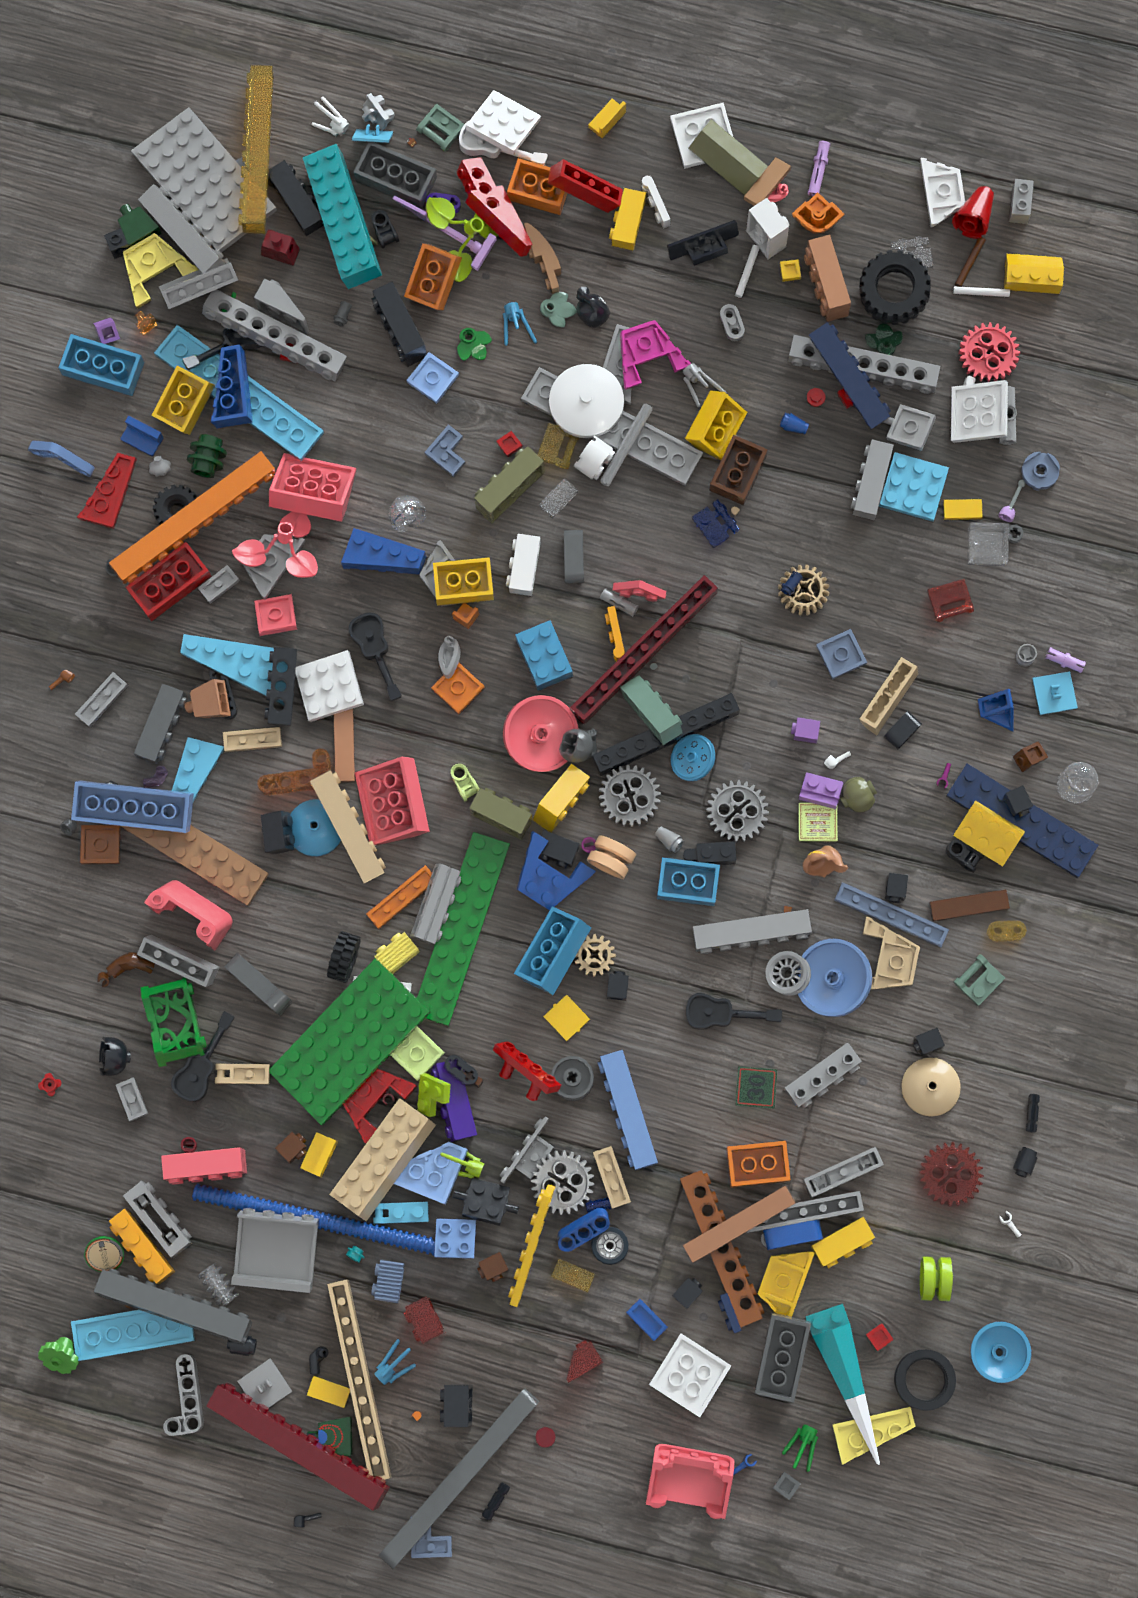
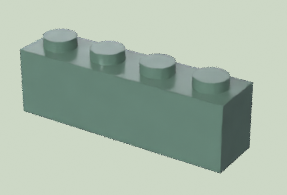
(651, 709)

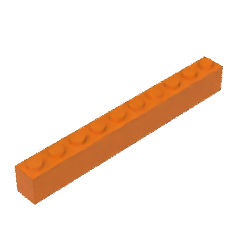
(192, 518)

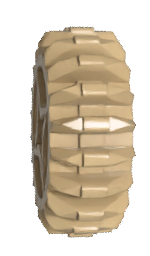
(809, 596)

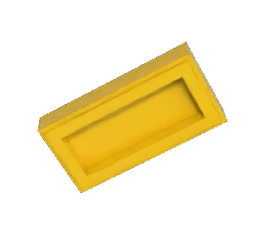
(962, 509)
(328, 1392)

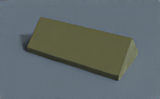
(727, 157)

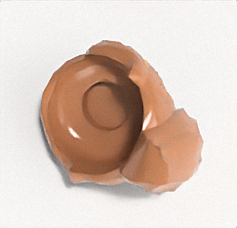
(823, 862)

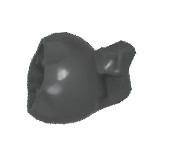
(578, 745)

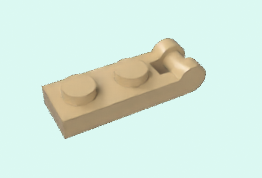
(243, 1074)

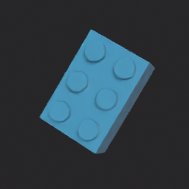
(544, 655)
(688, 881)

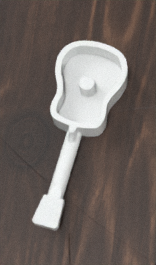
(474, 146)

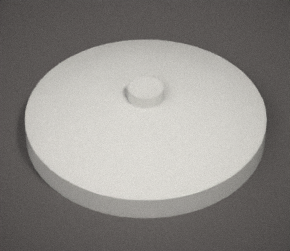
(586, 401)

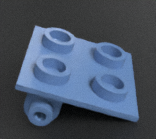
(455, 1238)

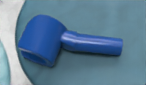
(744, 1464)

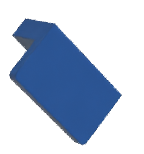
(141, 436)

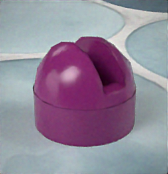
(589, 848)

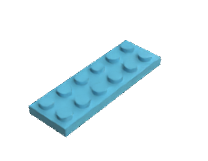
(125, 1334)

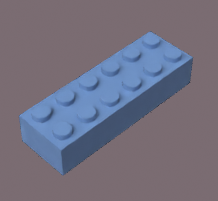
(132, 806)

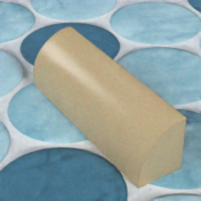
(889, 695)

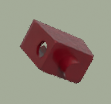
(277, 247)

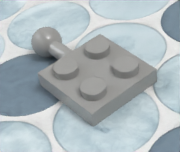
(910, 427)

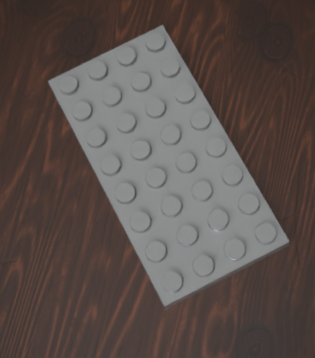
(197, 176)

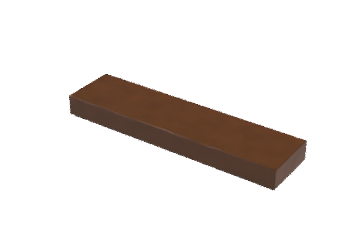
(969, 905)

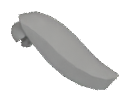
(449, 656)

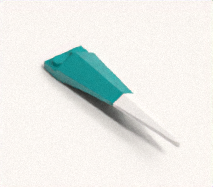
(836, 1344)

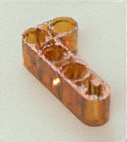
(295, 776)

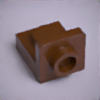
(1030, 756)

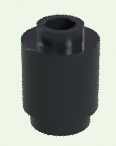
(1025, 1162)
(246, 1349)

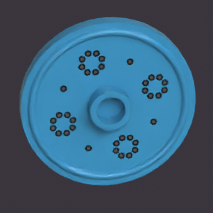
(693, 757)

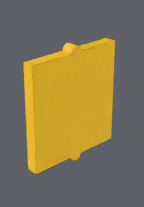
(566, 1018)

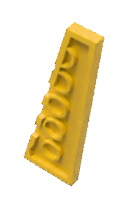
(532, 1240)

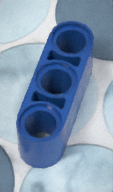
(587, 1221)
(793, 1234)

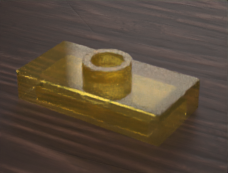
(573, 1275)

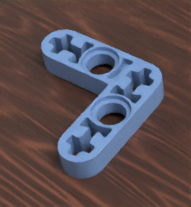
(53, 450)

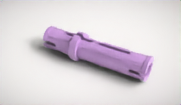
(819, 166)

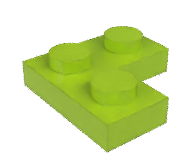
(430, 1092)

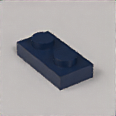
(725, 1305)

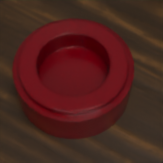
(545, 1437)

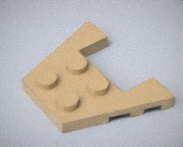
(896, 957)

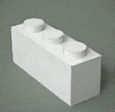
(523, 564)

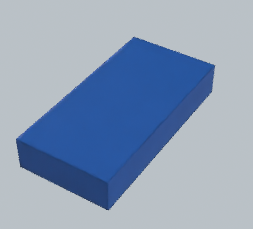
(646, 1319)

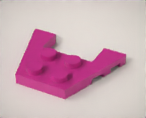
(646, 344)

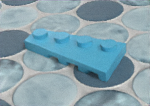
(196, 765)

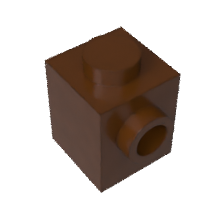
(292, 1147)
(492, 1267)

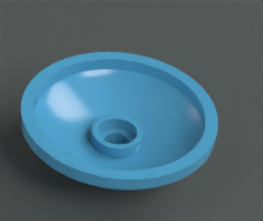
(313, 841)
(1015, 1351)

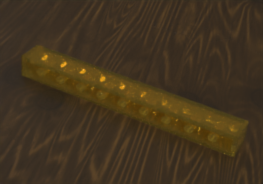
(257, 149)

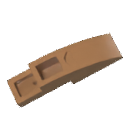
(545, 256)

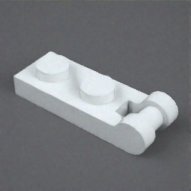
(655, 201)

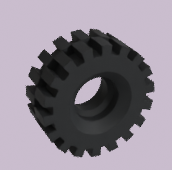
(170, 497)
(343, 956)

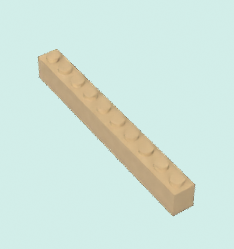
(359, 1379)

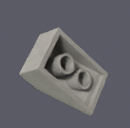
(276, 303)

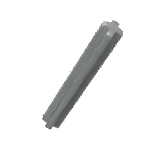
(626, 444)

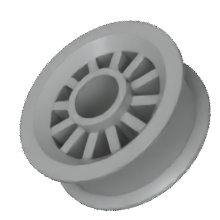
(798, 986)

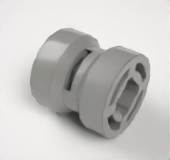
(1028, 651)

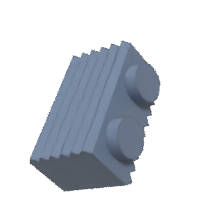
(388, 1281)

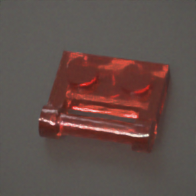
(949, 594)

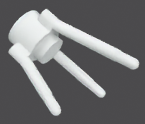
(338, 123)

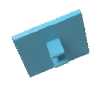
(372, 135)
(1054, 693)

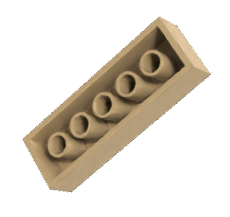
(382, 1159)

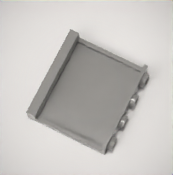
(197, 284)
(275, 1250)

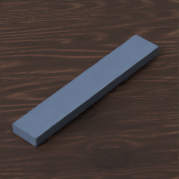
(891, 915)

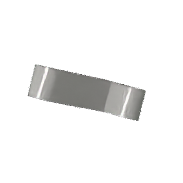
(185, 1394)

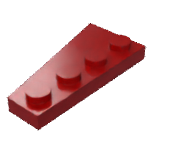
(109, 493)

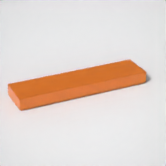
(400, 898)

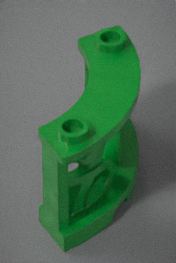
(151, 1006)

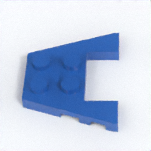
(545, 883)

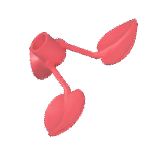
(292, 525)

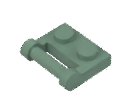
(443, 122)
(983, 985)

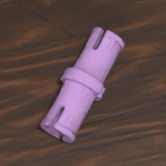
(1065, 660)

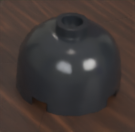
(113, 1056)

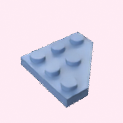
(433, 1174)

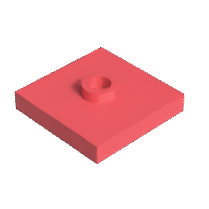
(275, 615)

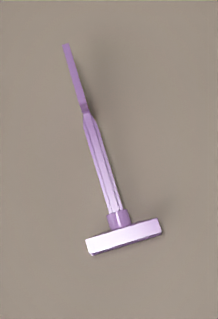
(480, 250)

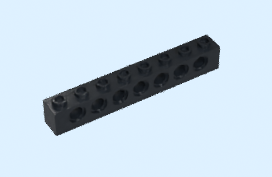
(648, 743)

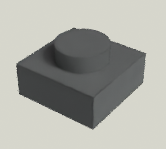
(786, 1485)

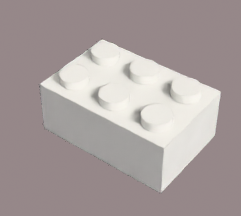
(767, 228)

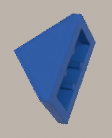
(998, 708)

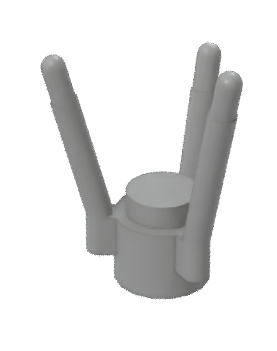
(695, 374)

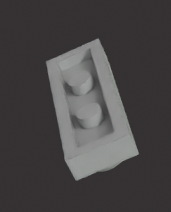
(101, 699)

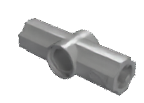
(1011, 422)

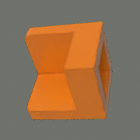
(466, 615)

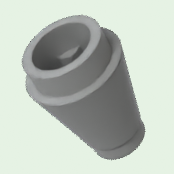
(669, 839)

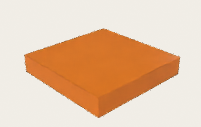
(458, 689)

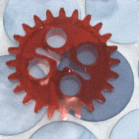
(939, 1160)

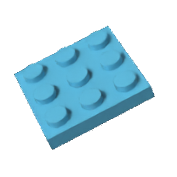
(913, 486)

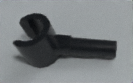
(299, 1520)

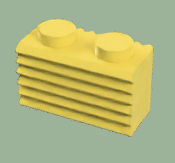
(397, 952)

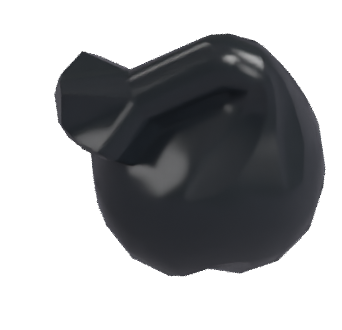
(591, 308)

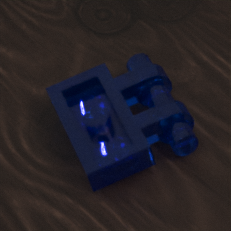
(710, 526)

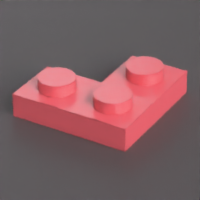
(639, 588)

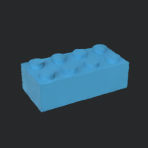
(101, 365)
(552, 950)

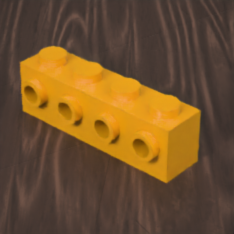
(142, 1247)

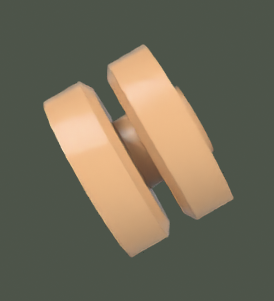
(611, 857)

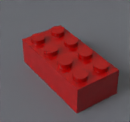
(168, 581)

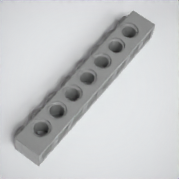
(302, 343)
(874, 360)

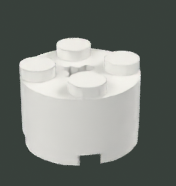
(594, 457)

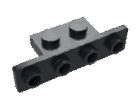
(705, 244)

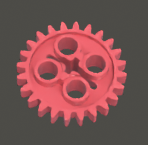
(980, 365)

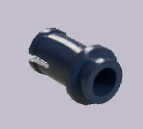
(789, 587)

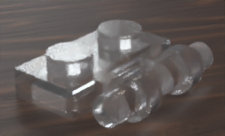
(923, 254)

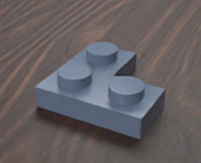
(441, 451)
(432, 1546)

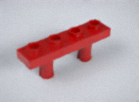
(517, 1060)

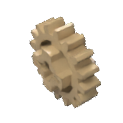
(600, 949)

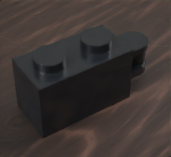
(713, 853)

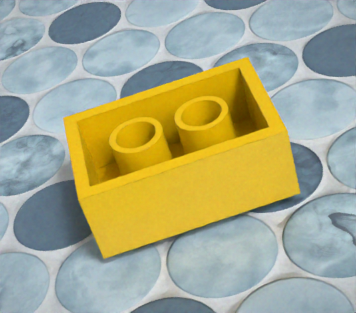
(183, 400)
(463, 581)
(989, 833)

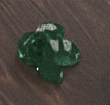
(884, 337)

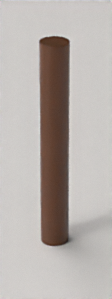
(970, 261)

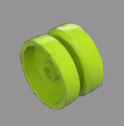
(936, 1277)

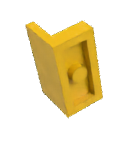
(607, 117)
(319, 1154)

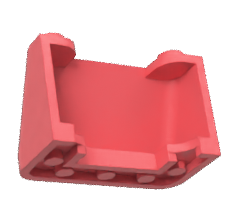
(214, 920)
(691, 1479)

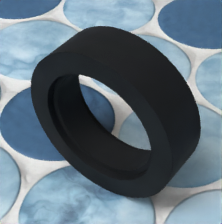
(949, 1380)

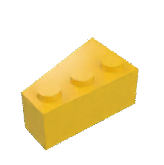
(561, 797)

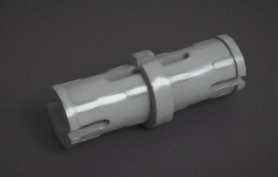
(619, 602)

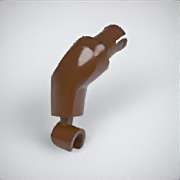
(123, 963)

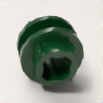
(207, 455)

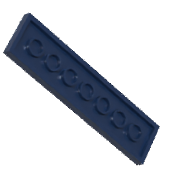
(1042, 831)

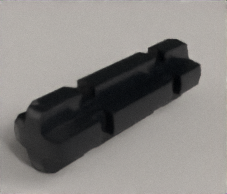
(1032, 1113)
(495, 1501)

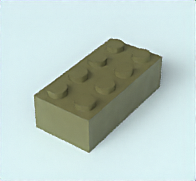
(509, 484)

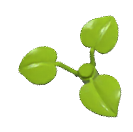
(440, 213)

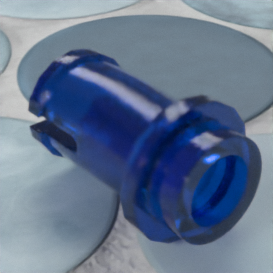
(600, 1203)

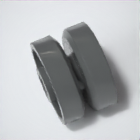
(575, 1067)

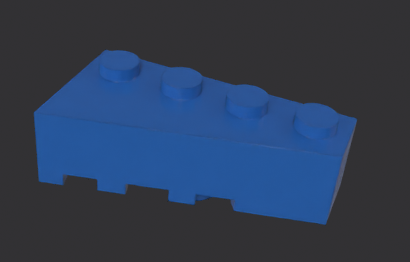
(232, 397)
(374, 552)

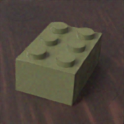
(501, 813)

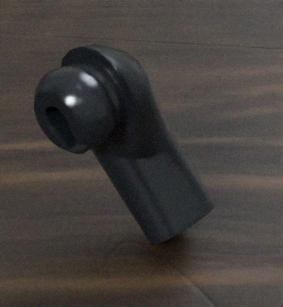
(316, 1357)

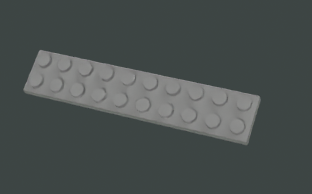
(651, 446)

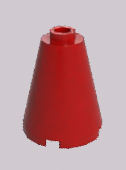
(975, 213)

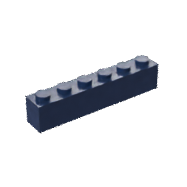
(849, 376)

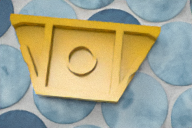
(785, 1280)

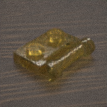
(551, 446)

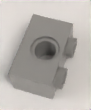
(1021, 201)

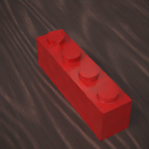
(585, 186)

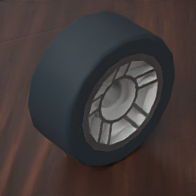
(614, 1255)

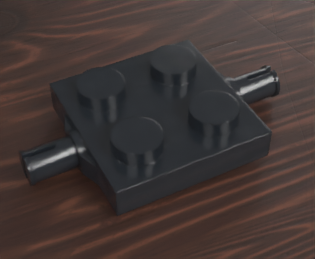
(486, 1201)

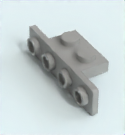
(530, 1155)

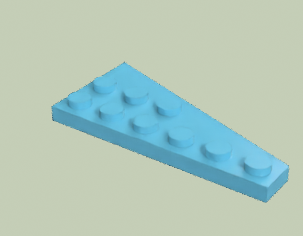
(238, 661)

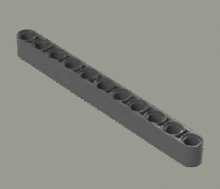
(458, 1478)

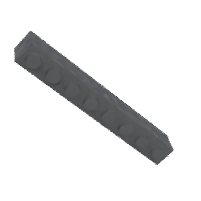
(173, 1306)

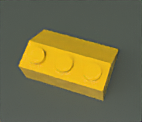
(1033, 273)
(716, 424)

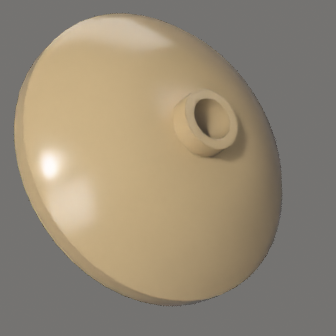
(917, 1091)

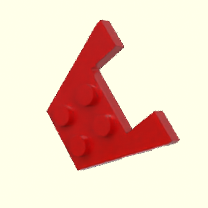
(369, 1094)

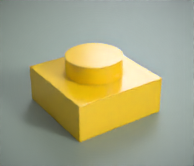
(790, 270)

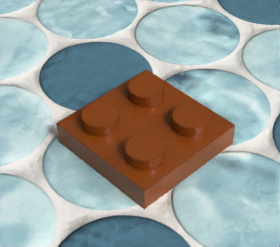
(100, 844)

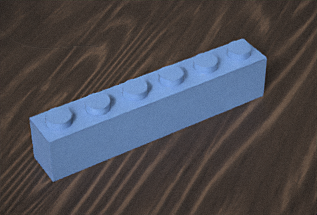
(628, 1109)

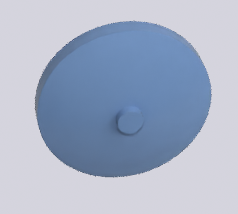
(838, 978)

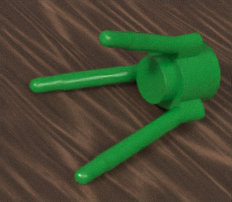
(807, 1436)

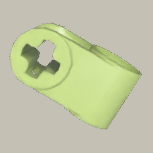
(464, 783)

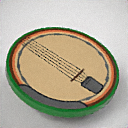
(104, 1253)

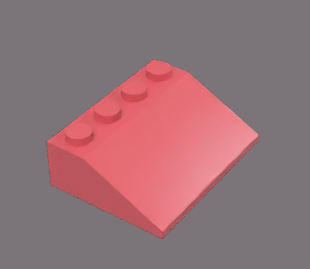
(312, 487)
(392, 801)

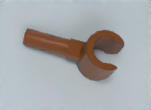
(65, 675)

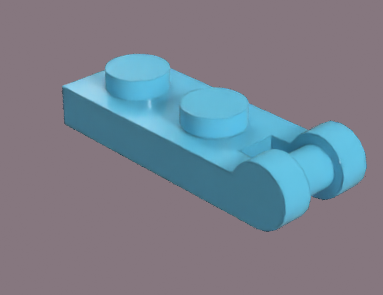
(402, 1212)

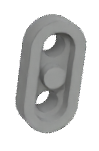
(732, 323)

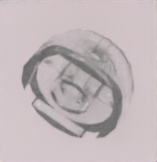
(406, 512)

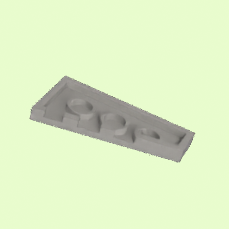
(613, 361)

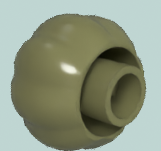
(858, 794)

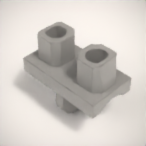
(374, 112)

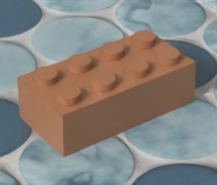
(827, 278)

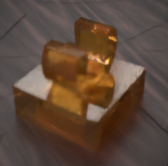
(145, 323)

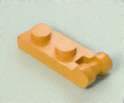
(614, 634)

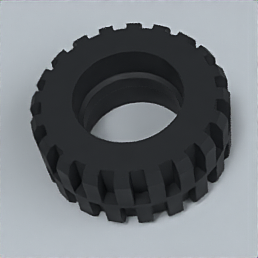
(892, 263)

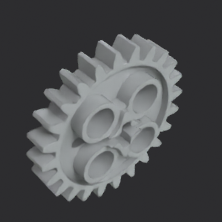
(725, 799)
(613, 801)
(571, 1167)

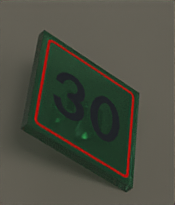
(756, 1087)

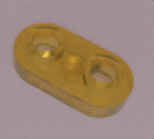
(1007, 931)

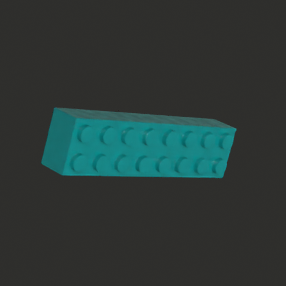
(342, 216)

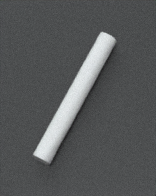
(747, 270)
(981, 291)

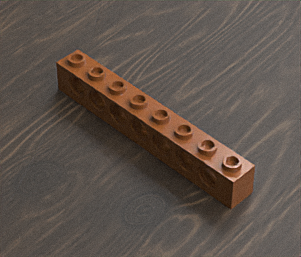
(743, 1316)

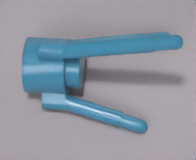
(513, 313)
(386, 1372)

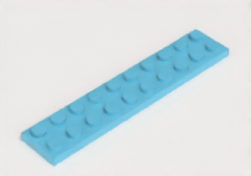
(269, 413)

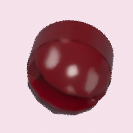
(188, 1141)

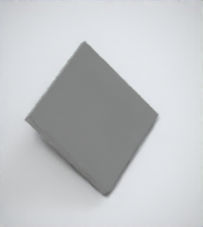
(265, 1384)

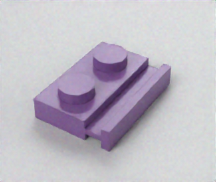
(821, 790)

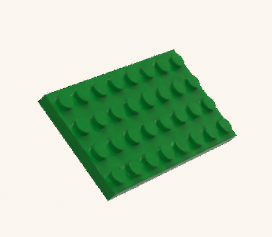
(349, 1041)

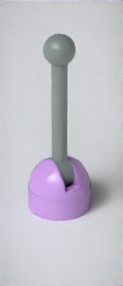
(1007, 513)

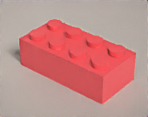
(204, 1164)

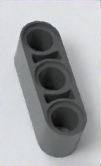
(573, 556)

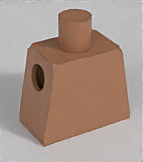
(209, 700)

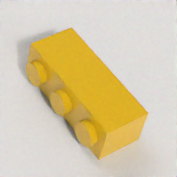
(628, 219)
(843, 1243)

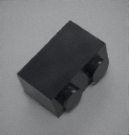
(277, 832)
(559, 850)

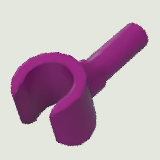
(944, 775)

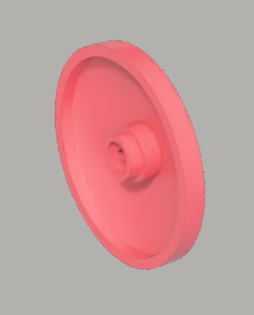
(536, 731)

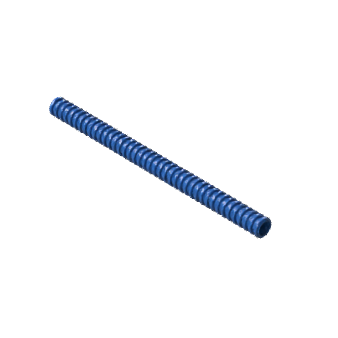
(327, 1222)

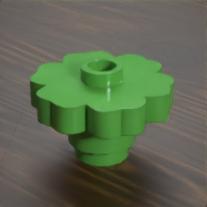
(59, 1355)

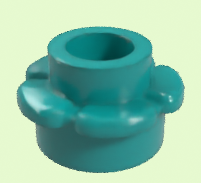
(355, 1254)

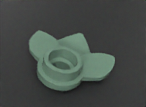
(560, 309)

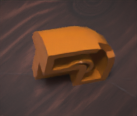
(818, 214)

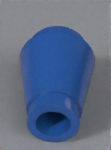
(793, 423)

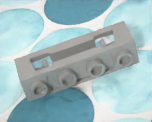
(842, 1172)
(178, 1243)

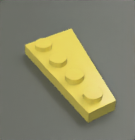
(884, 1426)

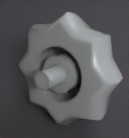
(159, 466)

